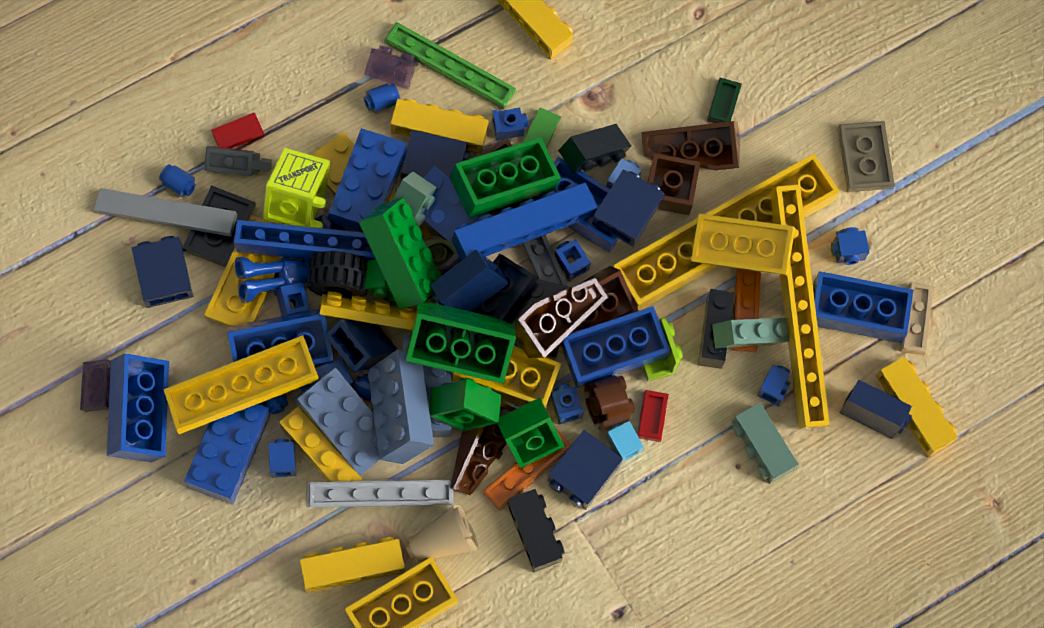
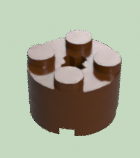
(608, 401)

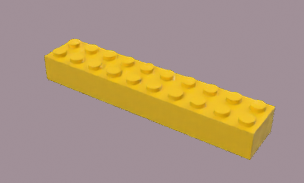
(667, 262)

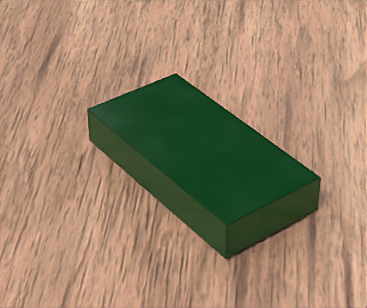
(724, 101)

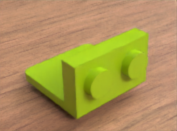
(669, 365)

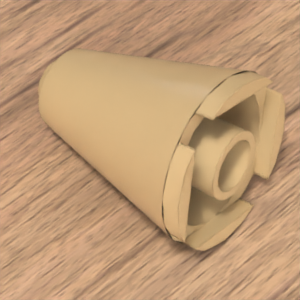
(444, 537)

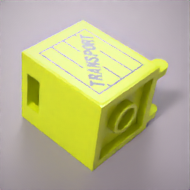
(296, 189)

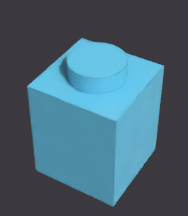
(624, 440)

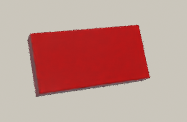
(238, 131)
(652, 415)

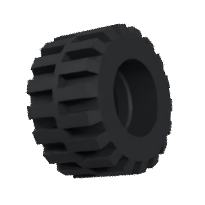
(337, 273)

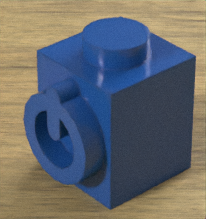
(850, 246)

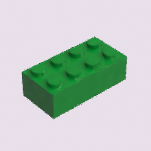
(504, 177)
(401, 252)

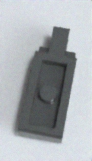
(235, 161)

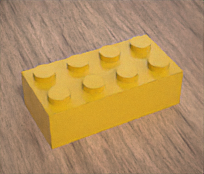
(525, 379)
(406, 600)

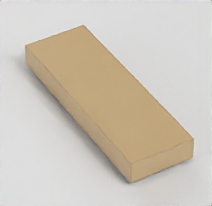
(919, 320)

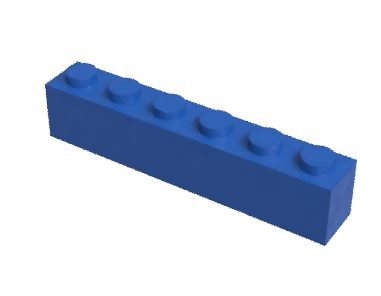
(525, 222)
(297, 240)

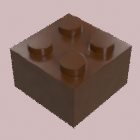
(677, 180)

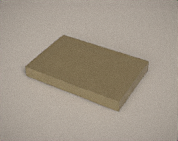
(866, 156)

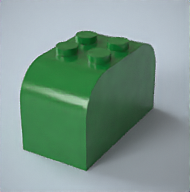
(461, 342)

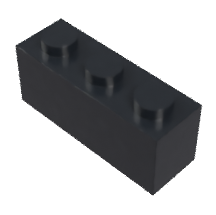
(595, 148)
(717, 310)
(535, 530)

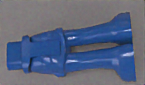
(288, 271)

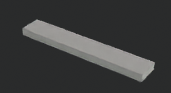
(165, 212)
(379, 493)

